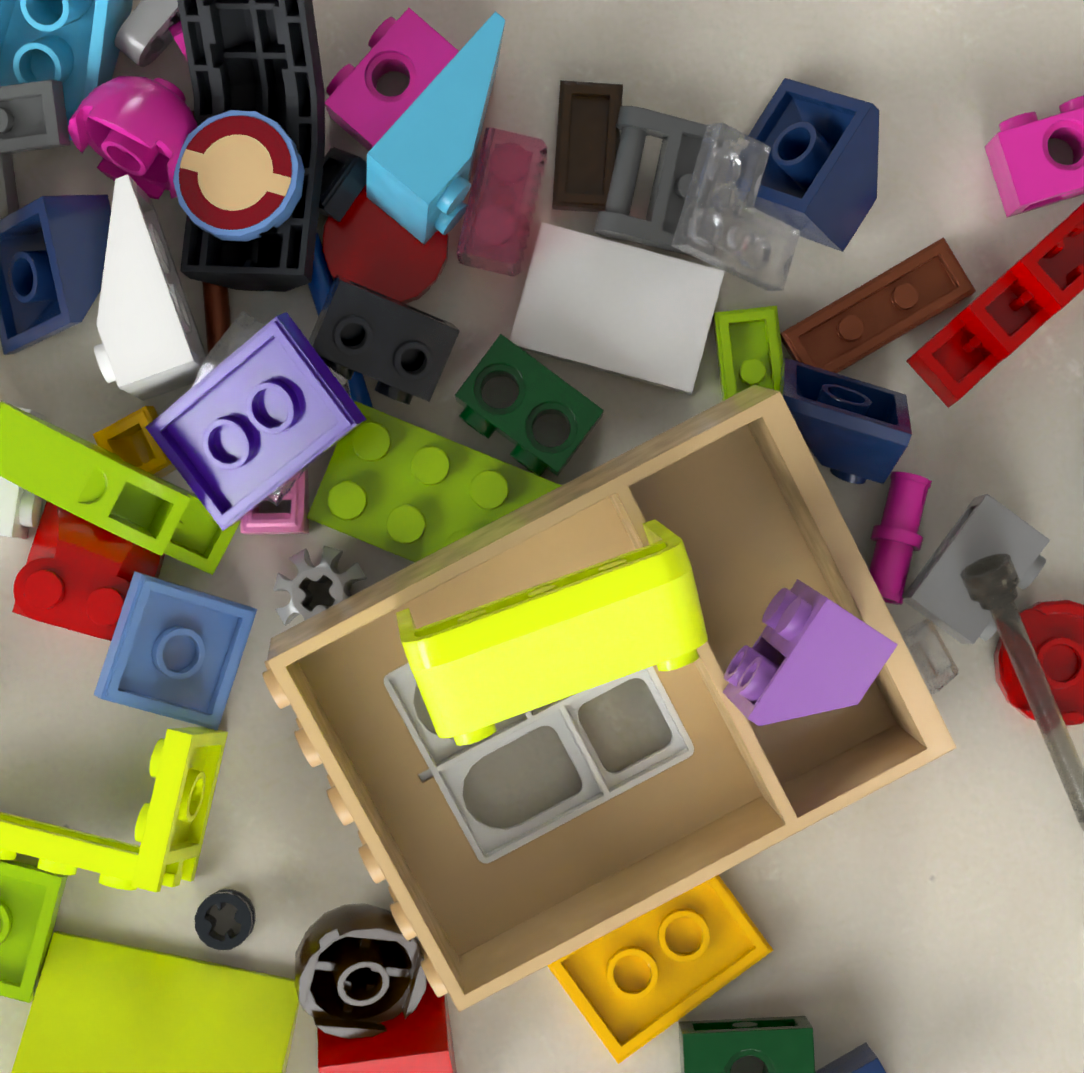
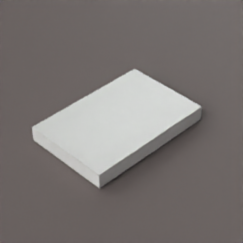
(616, 308)

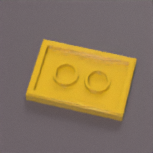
(660, 965)

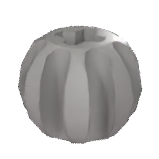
(307, 572)

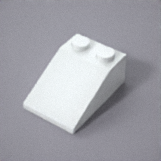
(142, 306)

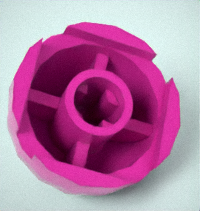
(135, 130)

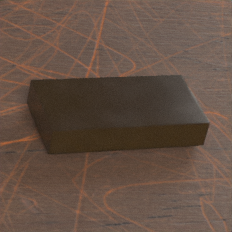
(586, 144)

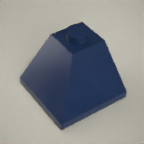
(819, 161)
(50, 266)
(847, 422)

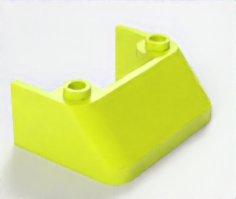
(557, 638)

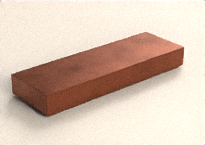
(880, 310)

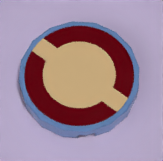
(238, 175)

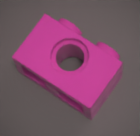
(396, 46)
(1021, 160)

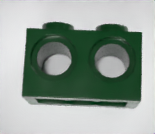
(539, 394)

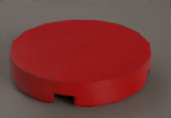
(381, 253)
(1058, 640)

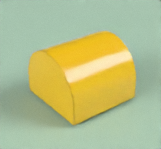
(134, 442)

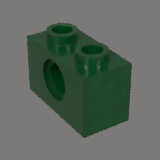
(715, 1045)

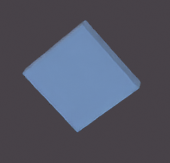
(175, 651)

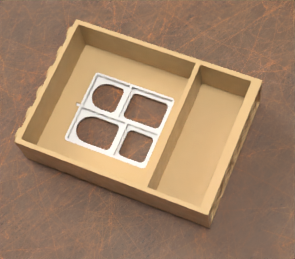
(631, 839)

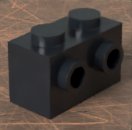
(382, 340)

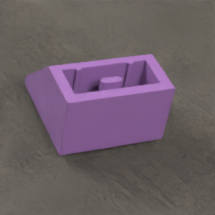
(805, 659)

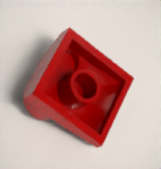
(79, 574)

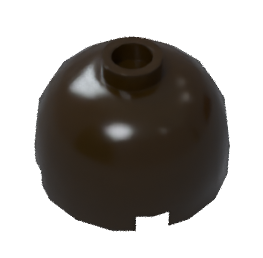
(357, 971)

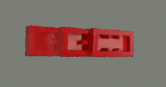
(1005, 313)

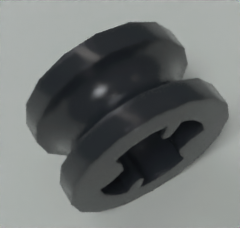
(206, 923)

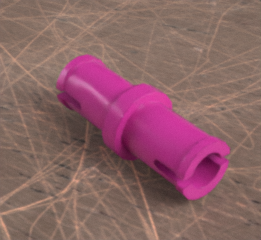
(898, 534)

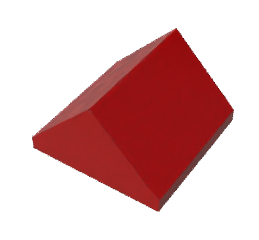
(408, 1046)

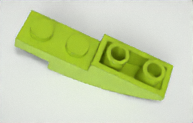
(108, 490)

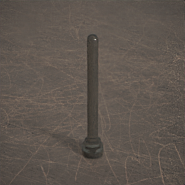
(993, 584)

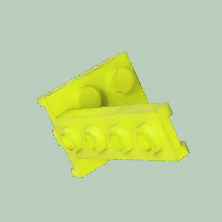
(167, 827)

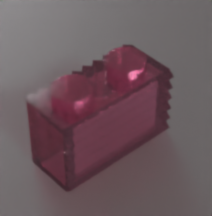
(502, 202)

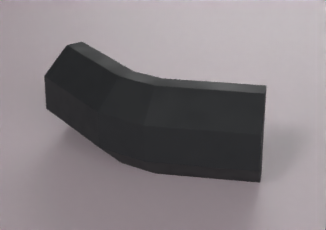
(265, 62)

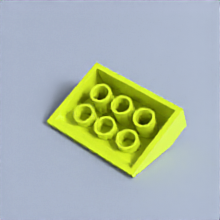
(153, 1013)

